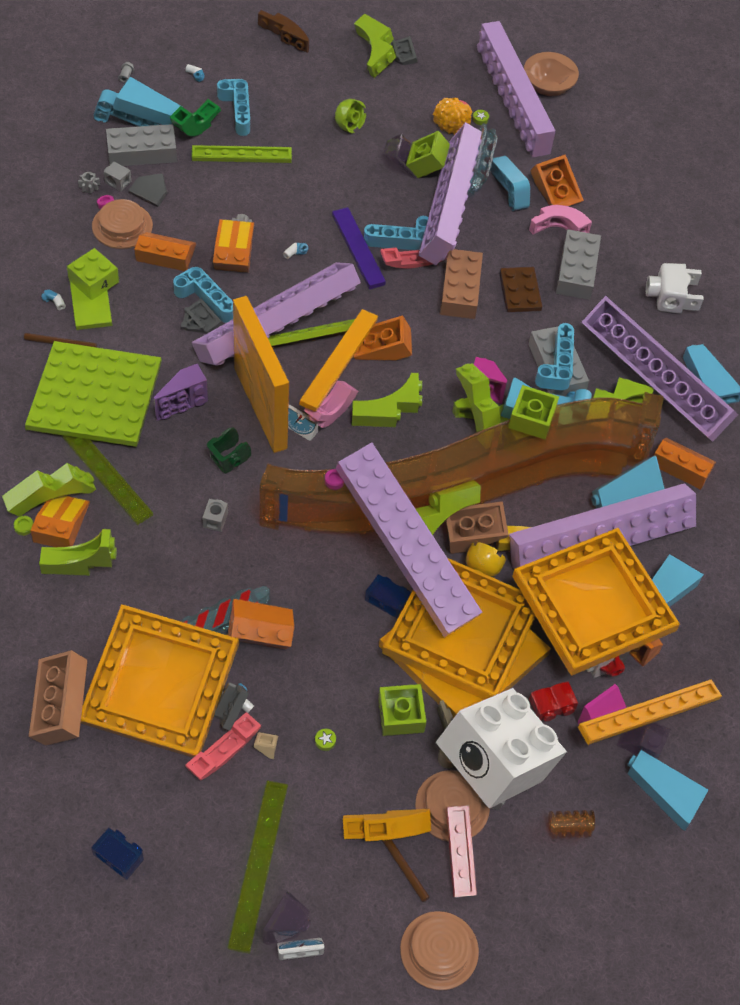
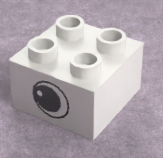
(501, 747)

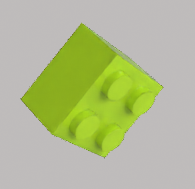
(428, 154)
(93, 274)
(533, 412)
(402, 710)

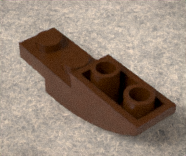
(286, 28)

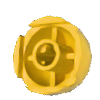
(485, 559)

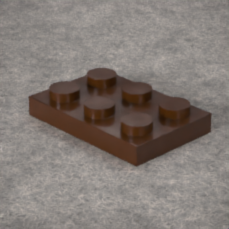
(520, 289)

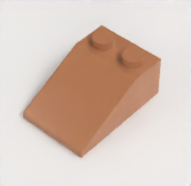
(476, 524)

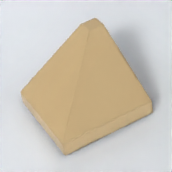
(266, 744)

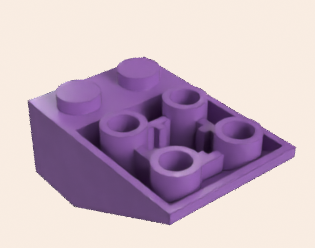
(182, 392)

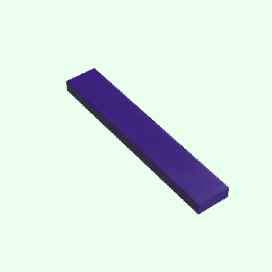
(358, 248)

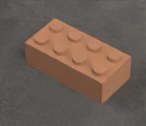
(461, 284)
(58, 698)

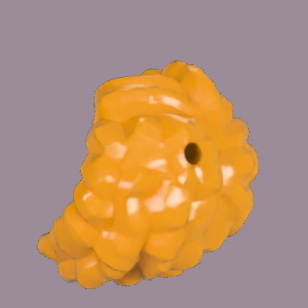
(451, 114)

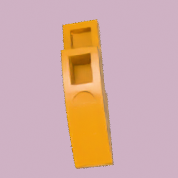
(387, 826)

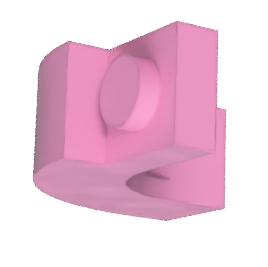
(562, 217)
(334, 404)

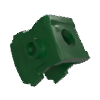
(225, 442)

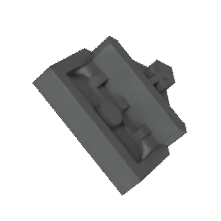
(404, 51)
(150, 188)
(200, 318)
(230, 704)

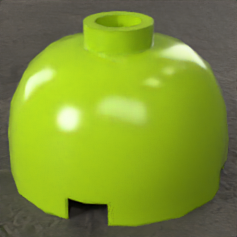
(350, 111)

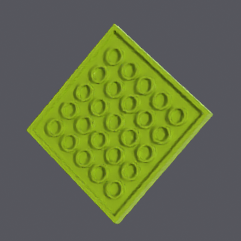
(94, 393)

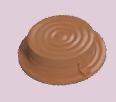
(551, 73)
(121, 224)
(450, 790)
(439, 950)

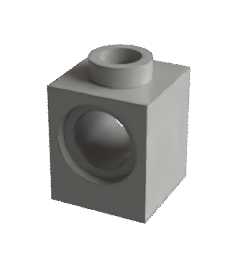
(117, 176)
(213, 521)

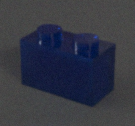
(387, 595)
(118, 853)

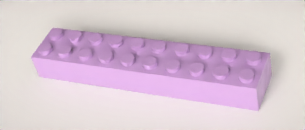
(516, 89)
(451, 195)
(282, 310)
(660, 368)
(636, 518)
(408, 539)

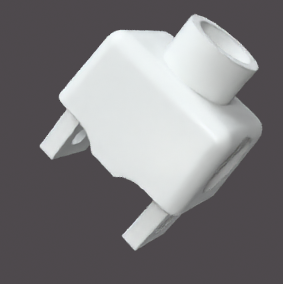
(671, 288)

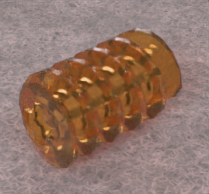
(572, 823)

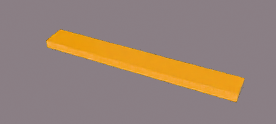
(338, 360)
(649, 711)

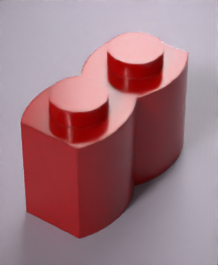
(553, 701)

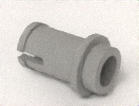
(127, 69)

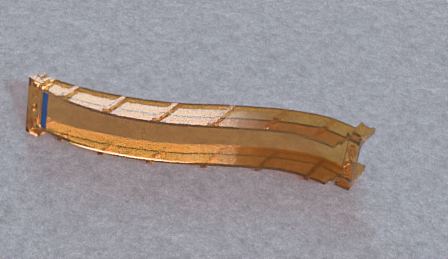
(582, 438)

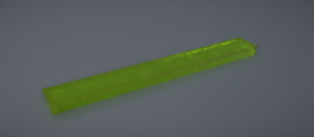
(110, 478)
(258, 867)

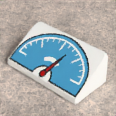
(301, 423)
(300, 948)

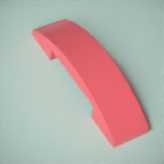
(404, 259)
(225, 748)

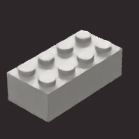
(141, 145)
(578, 264)
(543, 349)

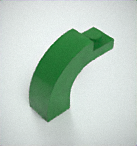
(198, 122)

